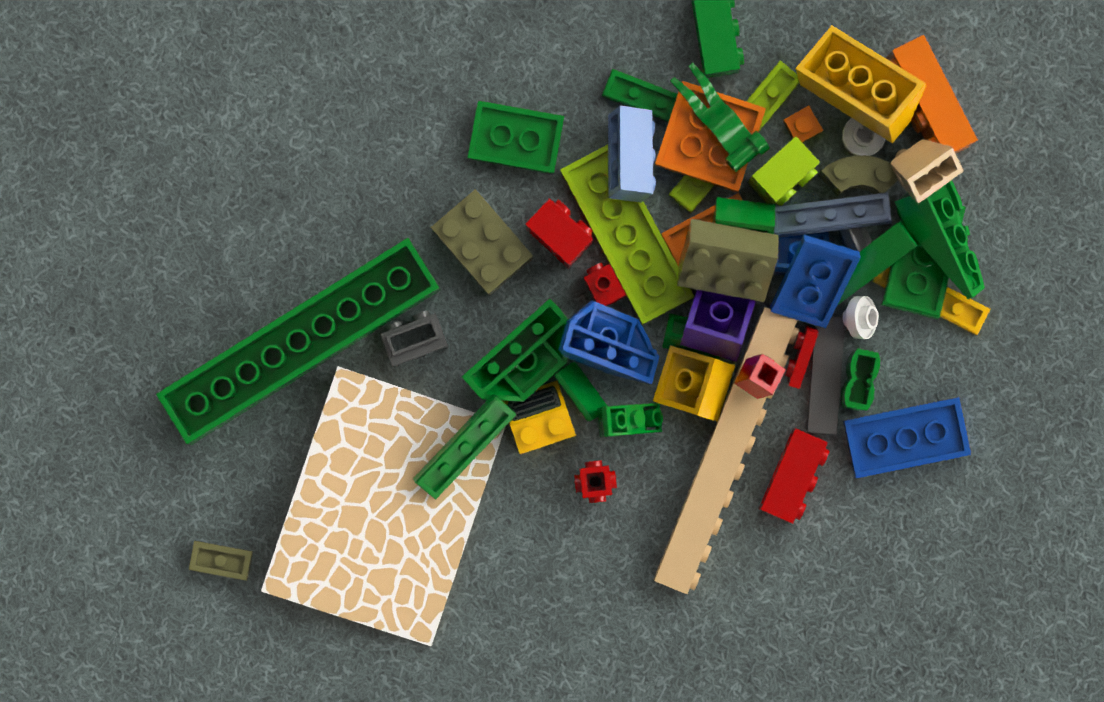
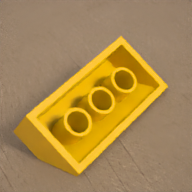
(861, 83)

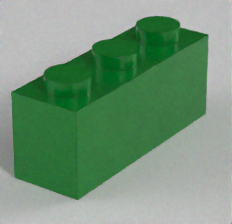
(717, 36)

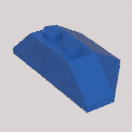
(610, 343)

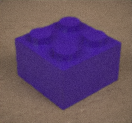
(717, 324)

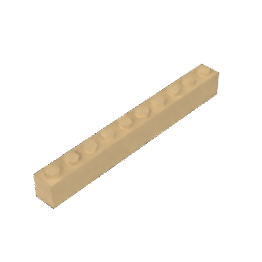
(722, 461)

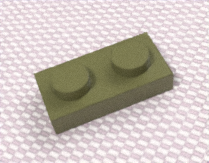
(221, 560)

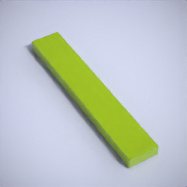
(770, 95)

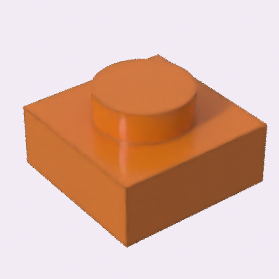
(803, 124)

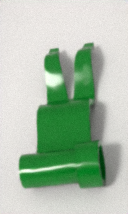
(723, 123)

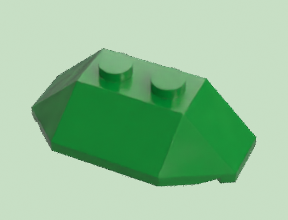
(523, 358)

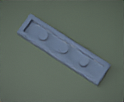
(832, 215)

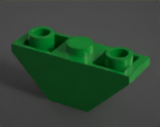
(629, 419)

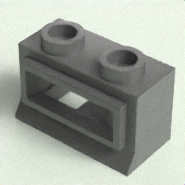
(419, 349)

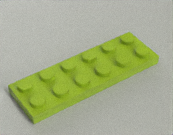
(627, 239)

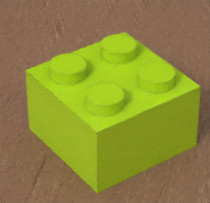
(785, 170)

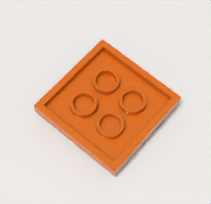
(694, 149)

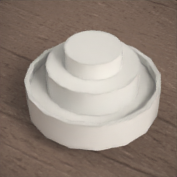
(860, 139)
(861, 317)

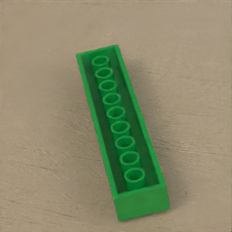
(298, 342)

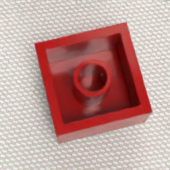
(560, 232)

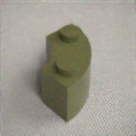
(859, 173)

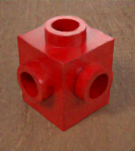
(599, 493)

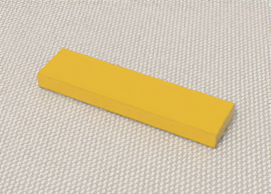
(955, 309)

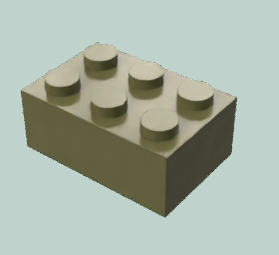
(482, 242)
(728, 260)

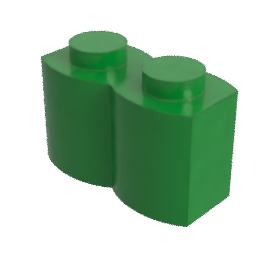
(861, 371)

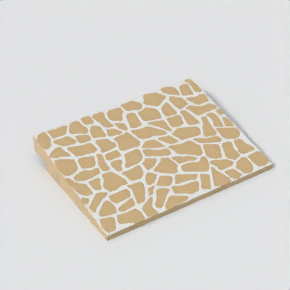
(361, 528)

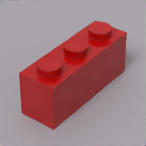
(794, 476)

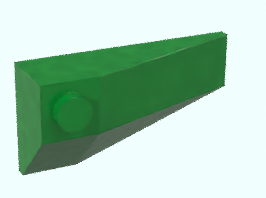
(940, 232)

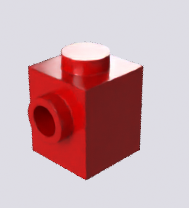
(604, 284)
(759, 376)

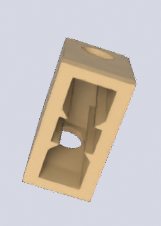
(925, 168)

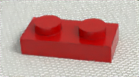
(796, 368)

